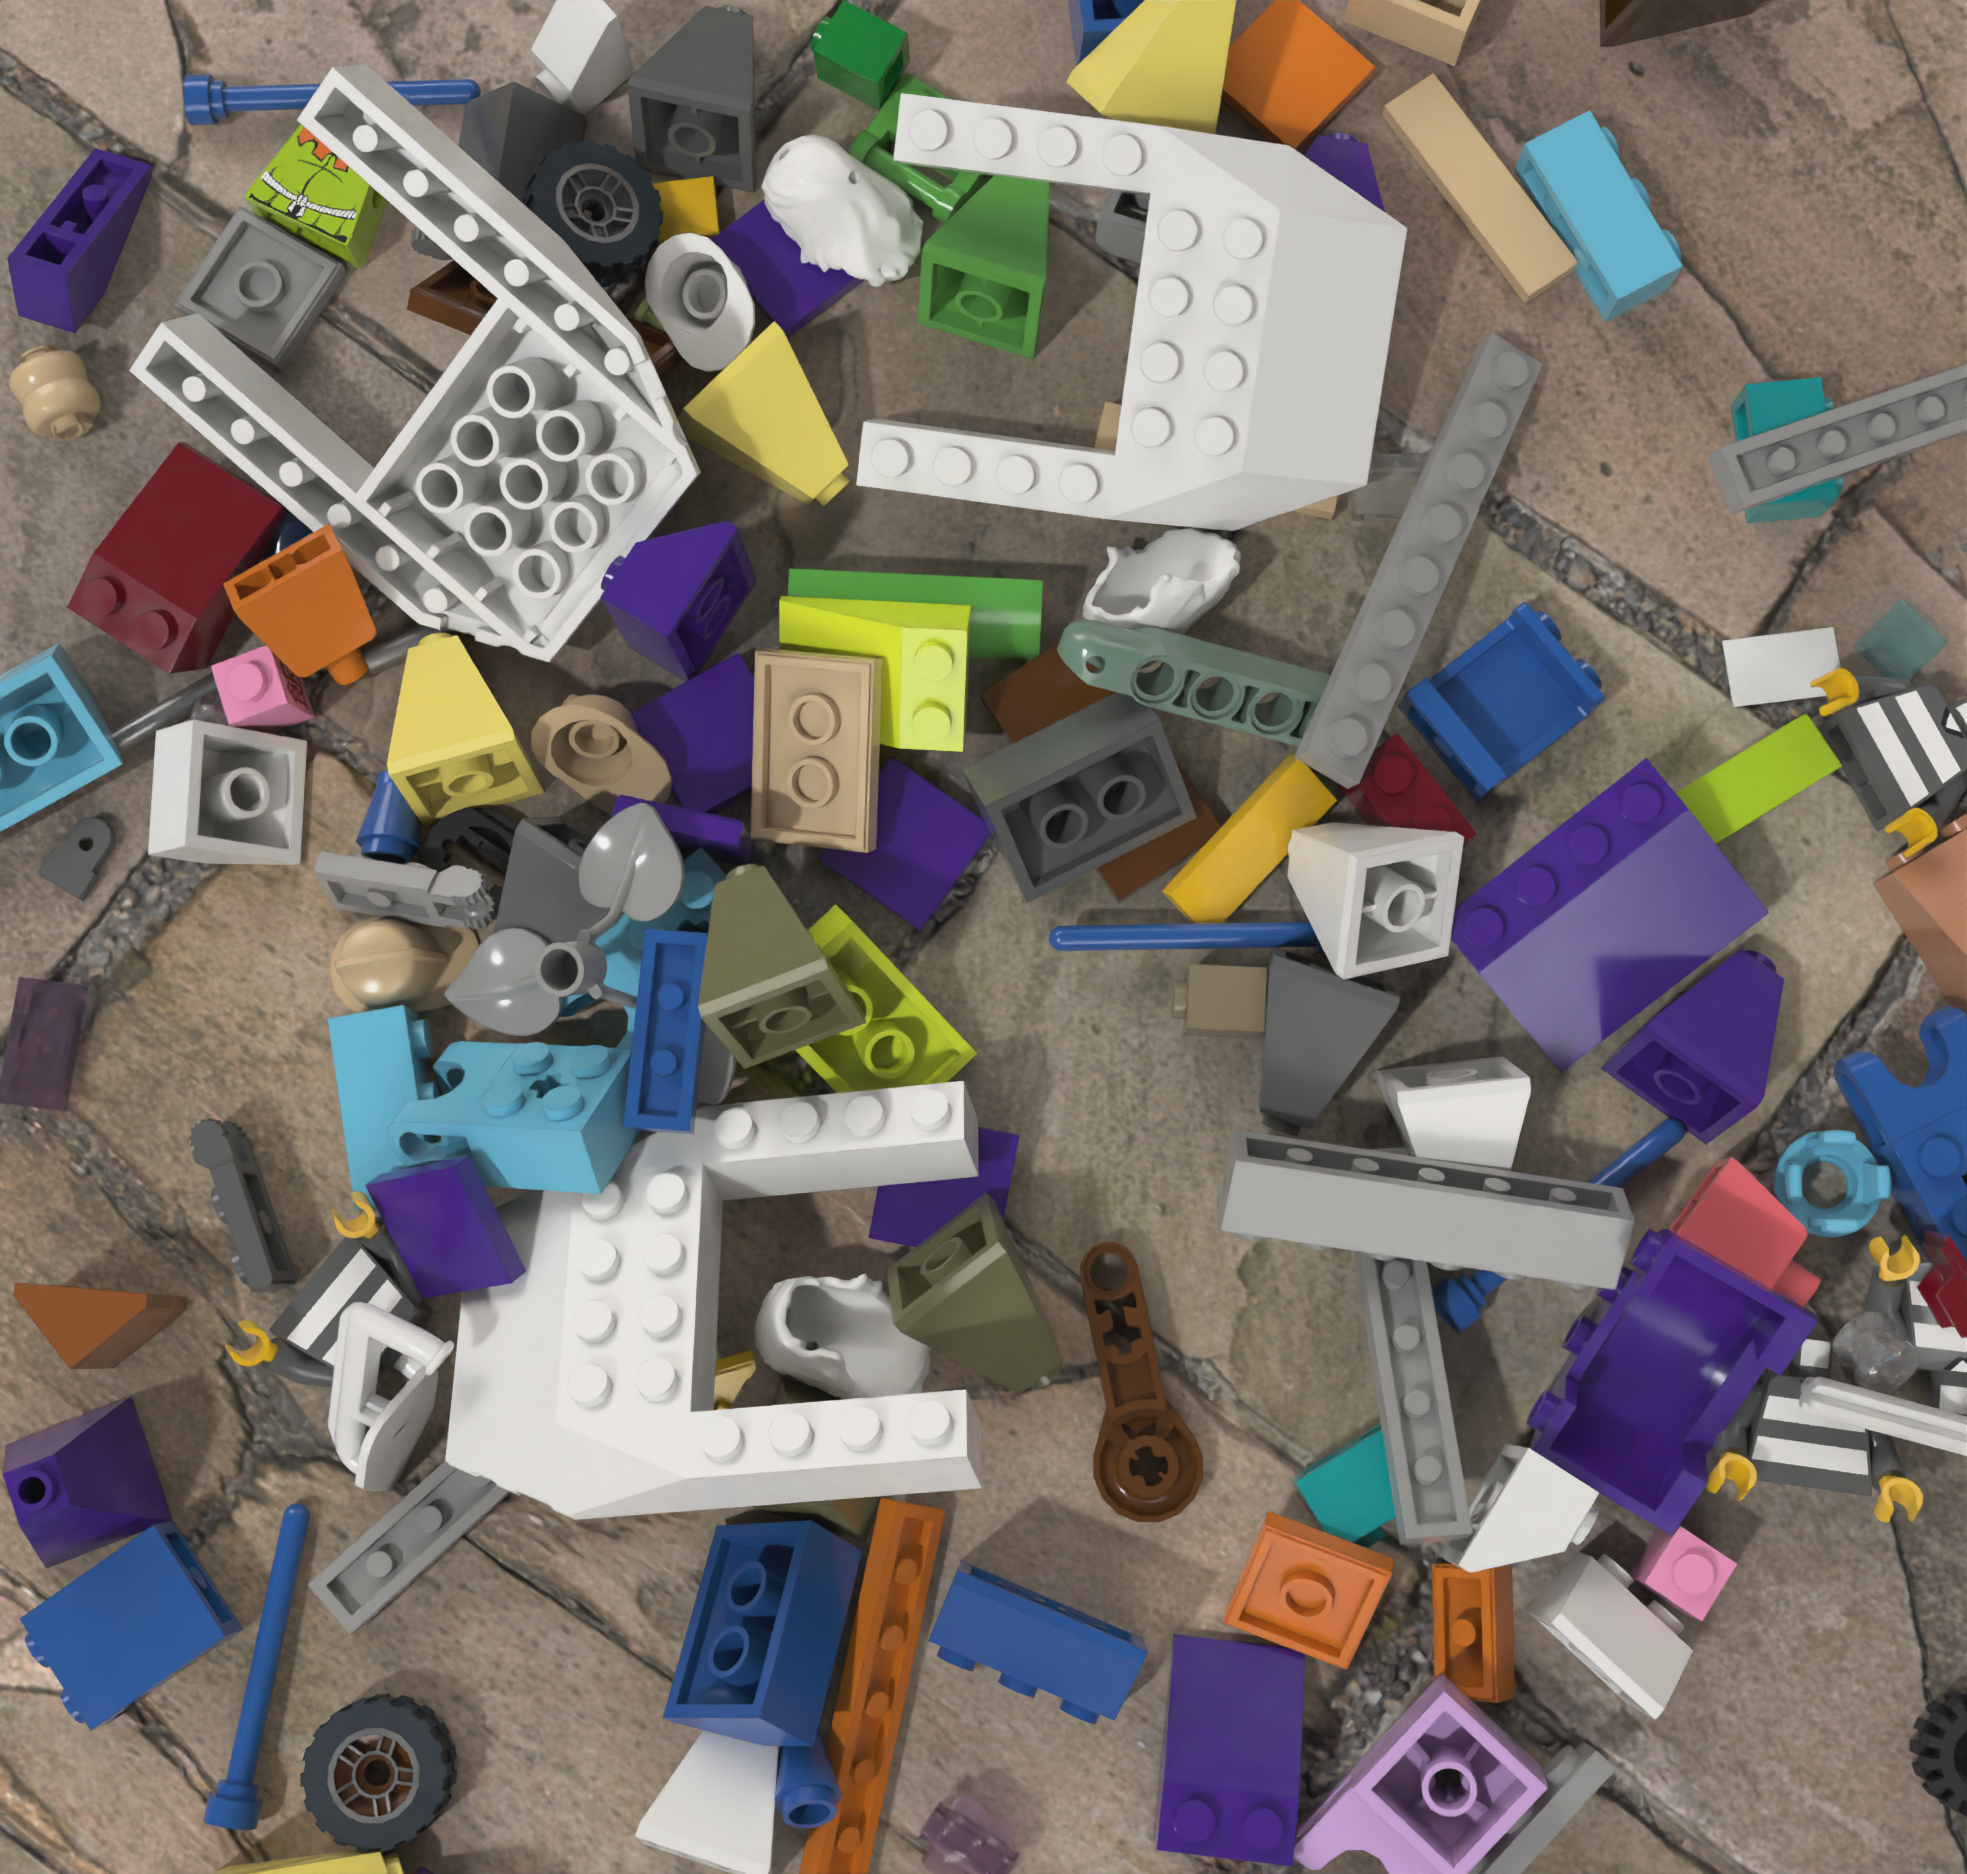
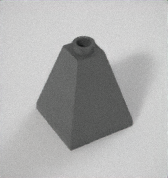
(698, 101)
(543, 882)
(1314, 1035)

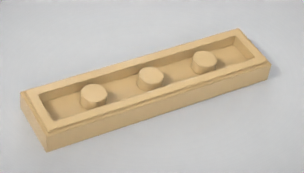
(1479, 188)

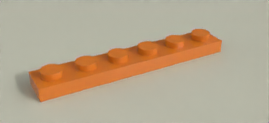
(875, 1683)

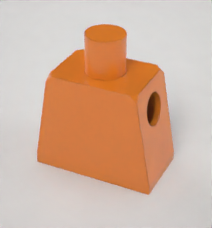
(307, 607)

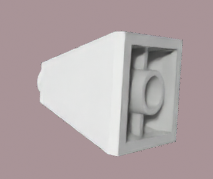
(1376, 893)
(1459, 1109)
(718, 1806)

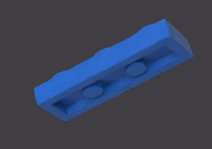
(667, 1034)

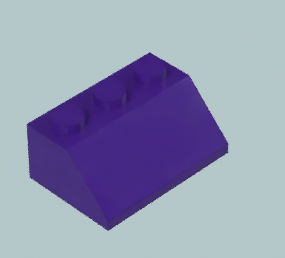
(679, 594)

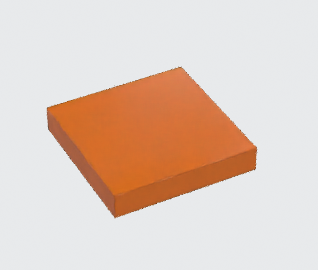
(1292, 73)
(1308, 1590)

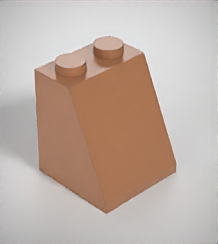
(1931, 907)

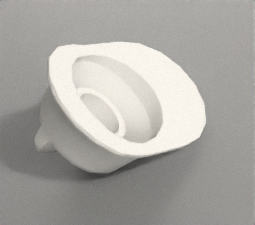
(700, 301)

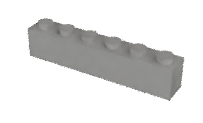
(1424, 1210)

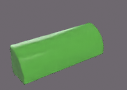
(1003, 610)

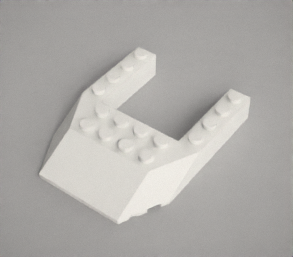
(1247, 339)
(526, 455)
(602, 1356)

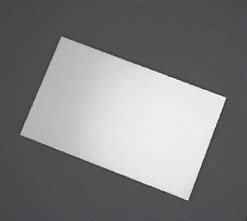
(1779, 665)

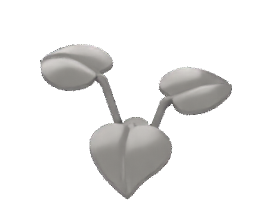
(520, 980)

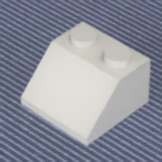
(227, 795)
(1523, 1513)
(1614, 1633)

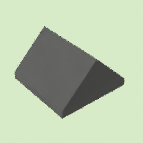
(514, 130)

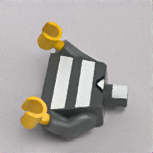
(1897, 750)
(360, 1269)
(1940, 1349)
(1784, 1445)

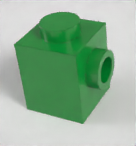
(860, 54)

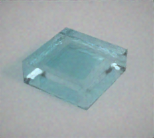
(1900, 642)

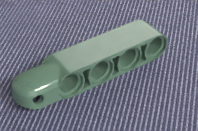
(1185, 665)

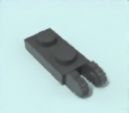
(244, 1205)

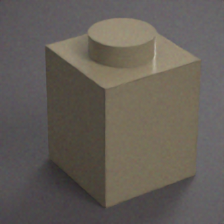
(1221, 1001)

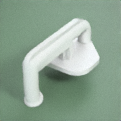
(393, 1424)

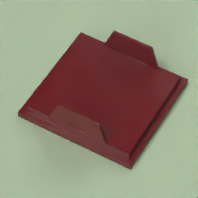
(1946, 1284)

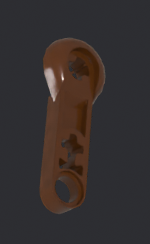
(1136, 1408)

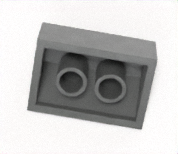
(1080, 793)

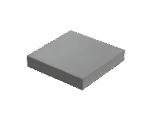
(261, 288)

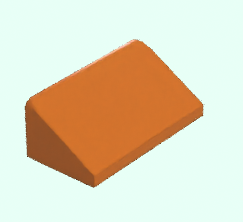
(1474, 1630)

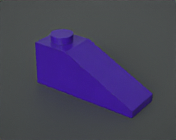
(77, 241)

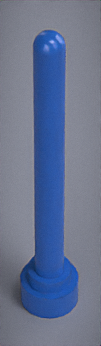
(210, 99)
(1184, 936)
(1462, 1298)
(236, 1799)

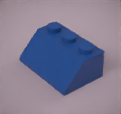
(764, 1633)
(1037, 1644)

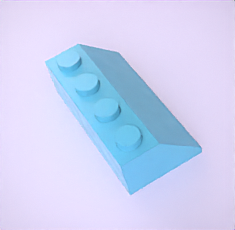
(48, 735)

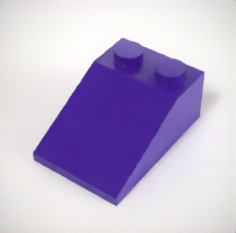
(1231, 1751)

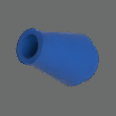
(389, 825)
(806, 1786)

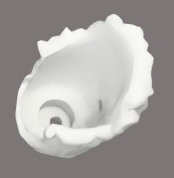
(842, 211)
(1165, 582)
(853, 1337)

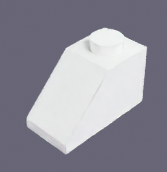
(581, 54)

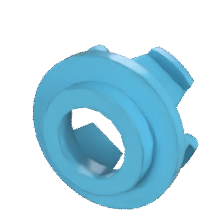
(1865, 1180)

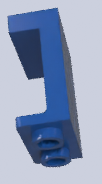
(1503, 701)
(129, 1625)

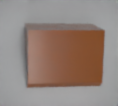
(96, 1325)

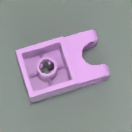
(1400, 1813)

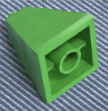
(989, 267)

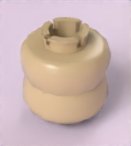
(55, 392)

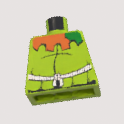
(318, 199)

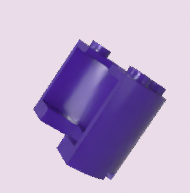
(1662, 1375)

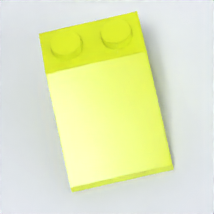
(921, 654)
(903, 1035)

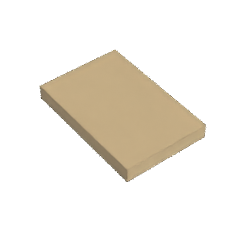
(816, 749)

